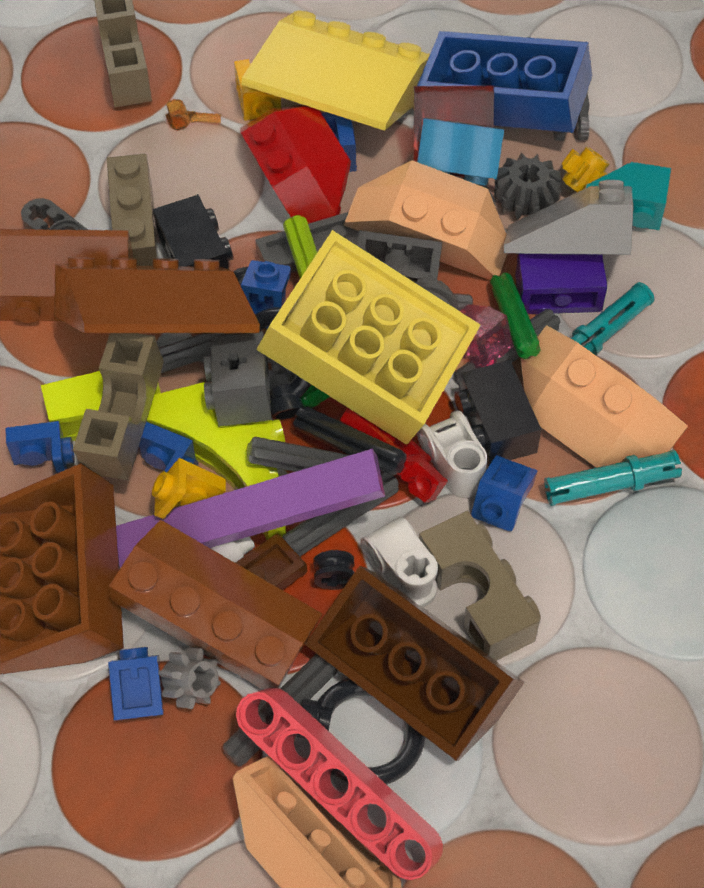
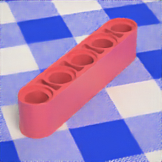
(363, 785)

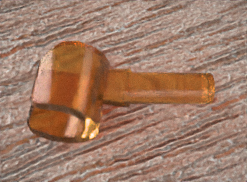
(180, 118)

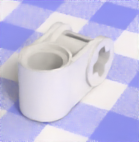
(455, 447)
(402, 560)

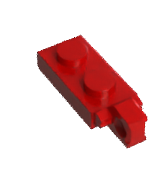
(421, 476)

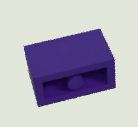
(561, 282)

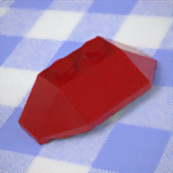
(300, 160)

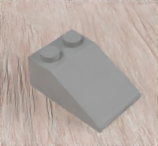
(584, 223)

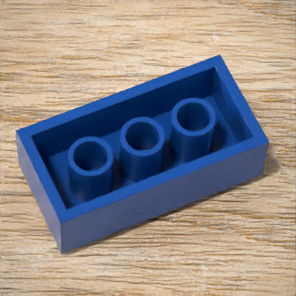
(534, 79)

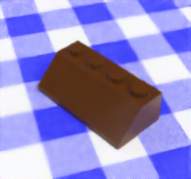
(414, 663)

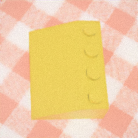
(338, 70)
(369, 337)

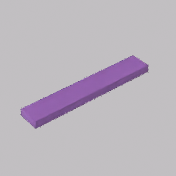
(267, 503)

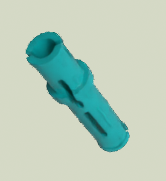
(632, 301)
(628, 474)

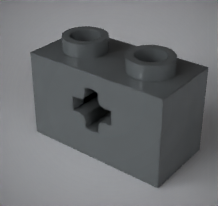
(406, 255)
(237, 380)

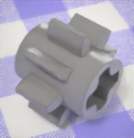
(189, 678)

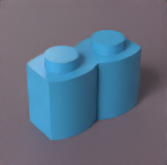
(461, 149)

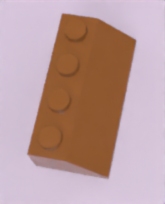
(30, 261)
(214, 605)

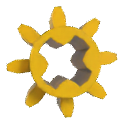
(583, 168)

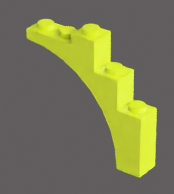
(182, 413)

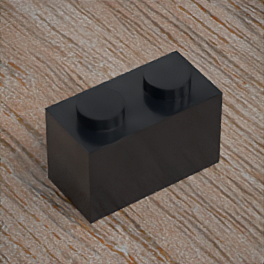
(190, 233)
(498, 411)

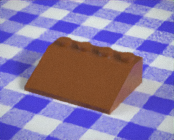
(151, 297)
(58, 572)

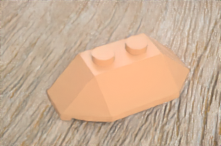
(434, 207)
(594, 405)
(299, 837)

